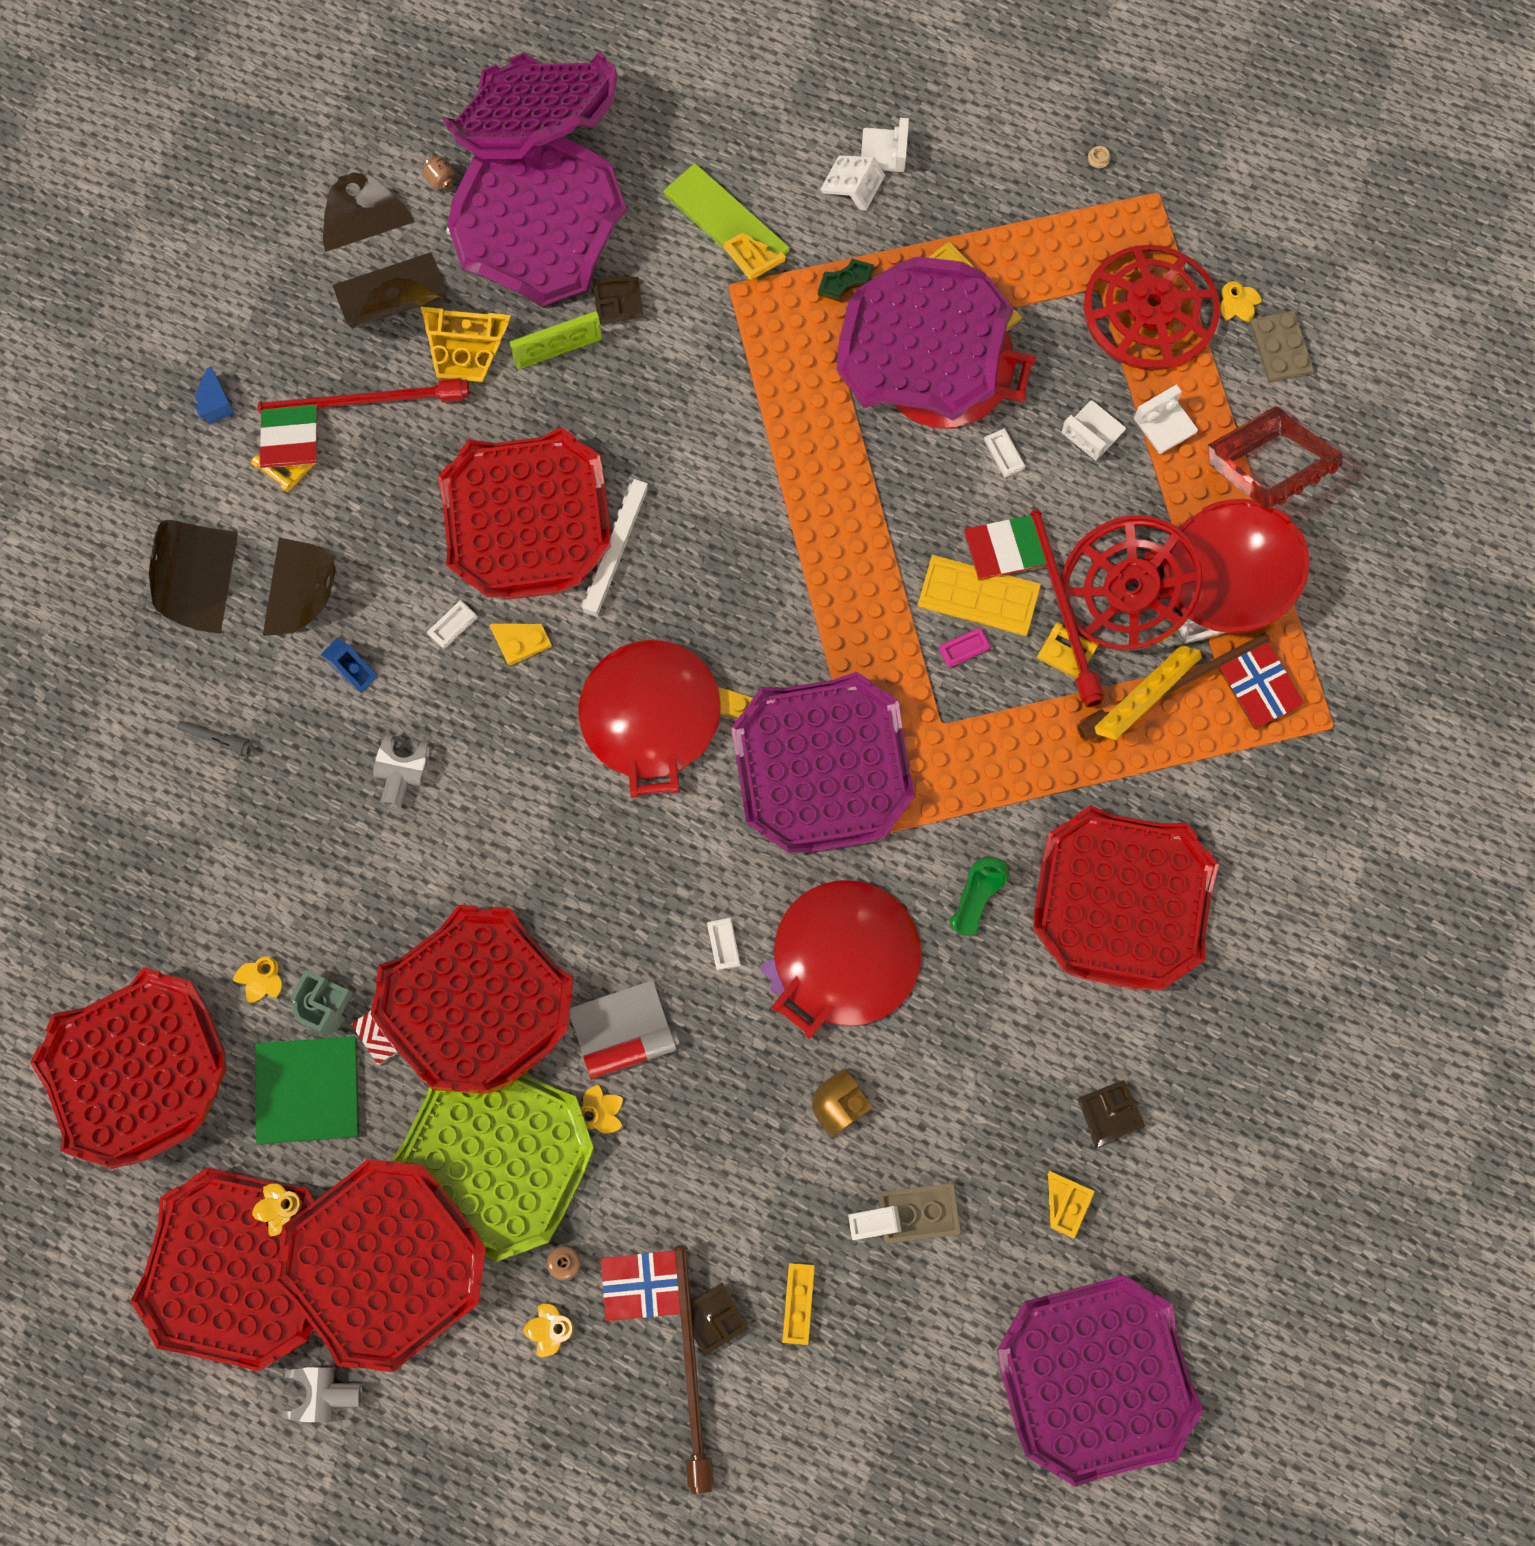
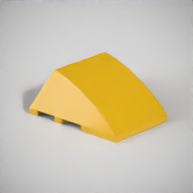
(463, 341)

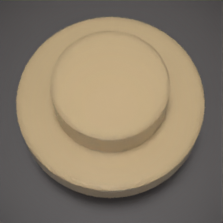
(1099, 157)

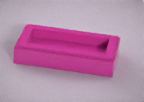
(964, 647)

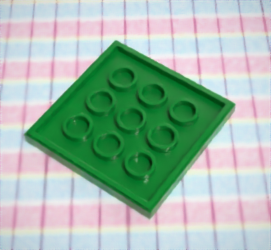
(306, 1090)

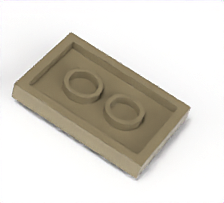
(1281, 346)
(922, 1212)

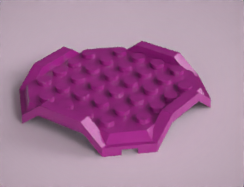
(533, 105)
(536, 219)
(924, 337)
(822, 764)
(1098, 1381)

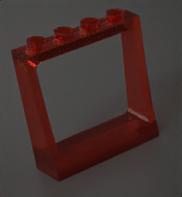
(1260, 431)

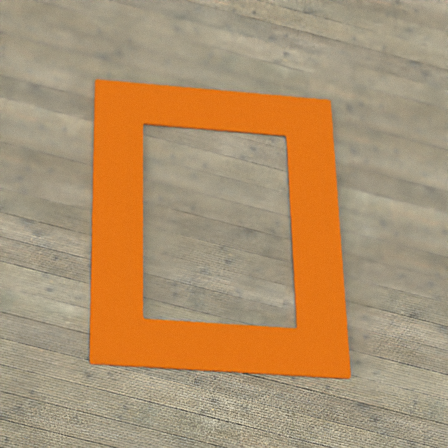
(850, 558)

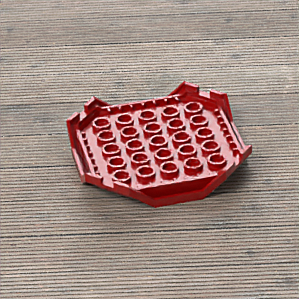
(525, 515)
(1124, 899)
(473, 1002)
(132, 1070)
(381, 1264)
(214, 1275)

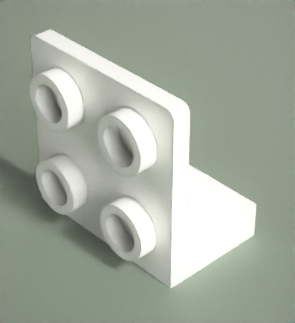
(887, 146)
(854, 177)
(1165, 420)
(1092, 430)

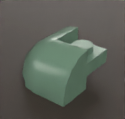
(319, 1003)

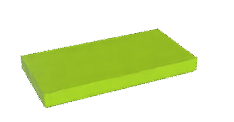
(556, 340)

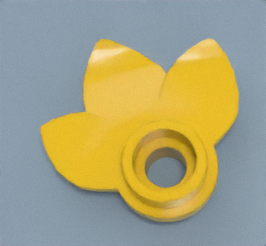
(1240, 305)
(257, 982)
(603, 1108)
(273, 1208)
(544, 1330)

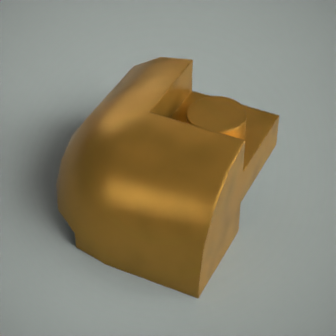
(839, 1103)

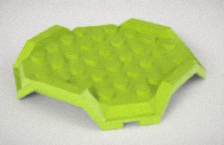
(504, 1159)

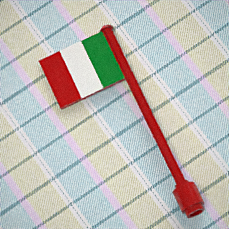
(291, 425)
(1023, 546)

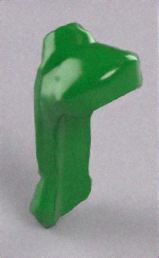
(983, 880)

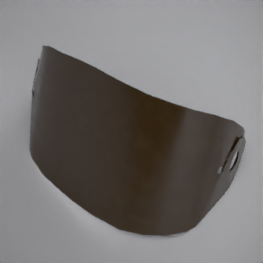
(389, 288)
(195, 570)

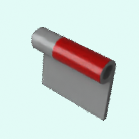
(622, 1029)

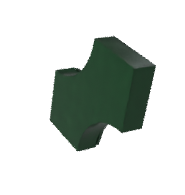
(837, 283)

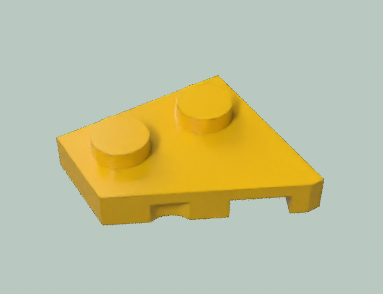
(752, 255)
(520, 640)
(1067, 1204)

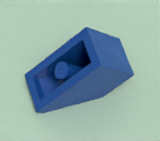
(211, 398)
(348, 664)

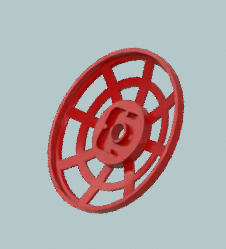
(1151, 316)
(1128, 571)

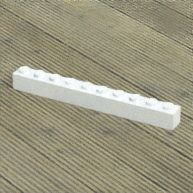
(619, 538)

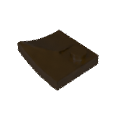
(617, 299)
(1110, 1113)
(715, 1319)

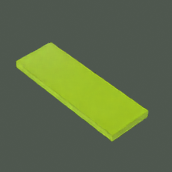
(718, 211)

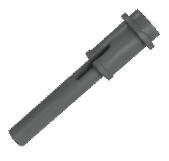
(226, 741)

